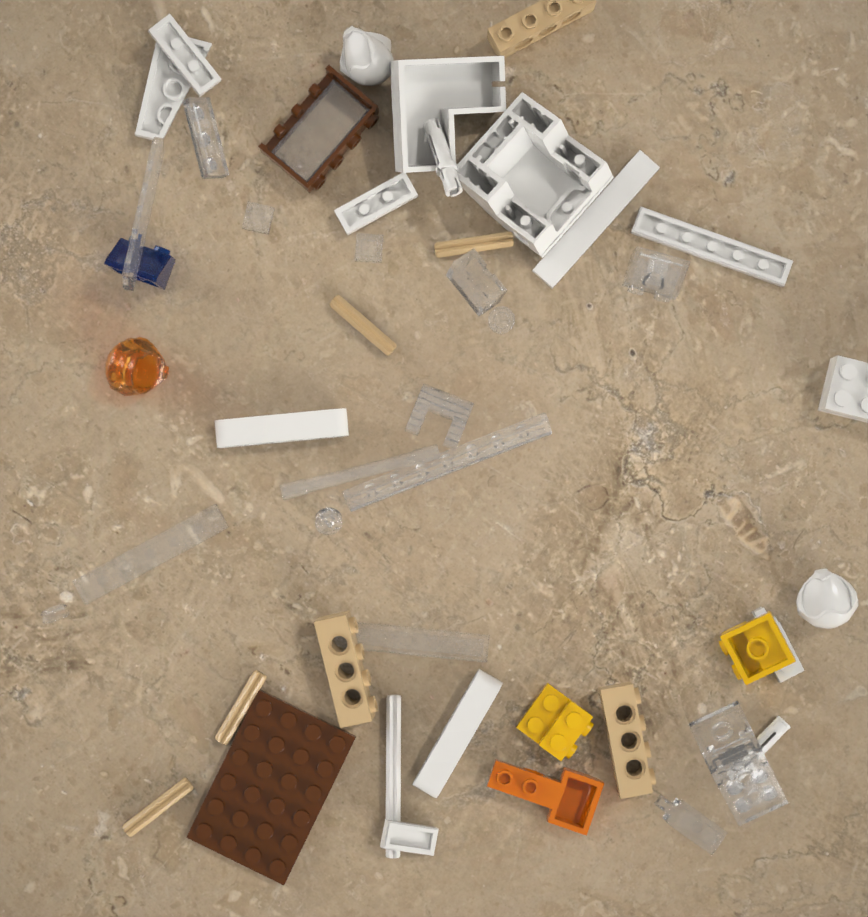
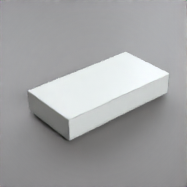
(409, 837)

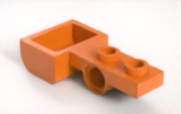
(570, 799)

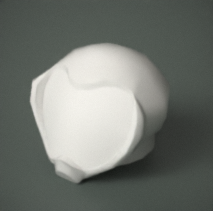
(365, 56)
(826, 600)

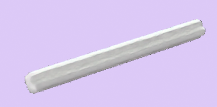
(393, 763)

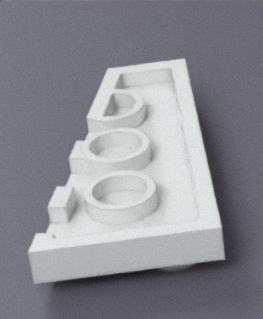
(163, 93)

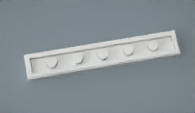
(596, 219)
(712, 246)

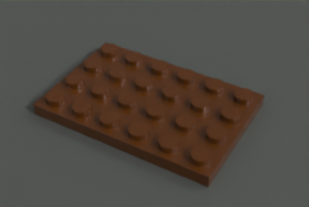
(271, 787)

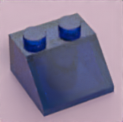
(154, 264)

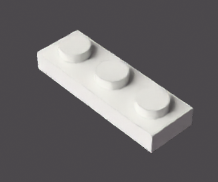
(184, 55)
(376, 203)

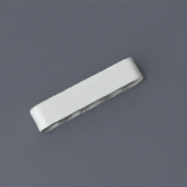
(281, 428)
(457, 733)

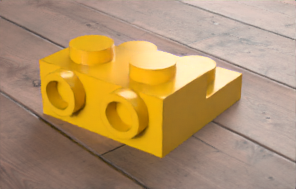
(756, 648)
(555, 722)

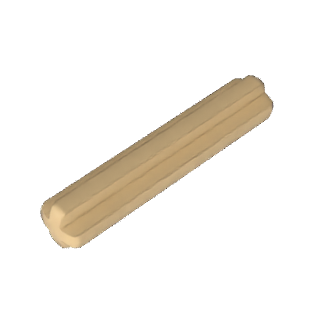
(479, 243)
(363, 325)
(240, 707)
(157, 807)

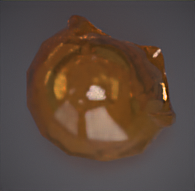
(135, 367)

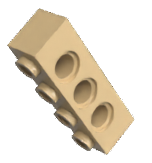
(535, 23)
(348, 711)
(627, 783)

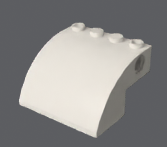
(532, 174)

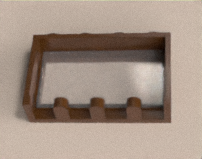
(321, 130)

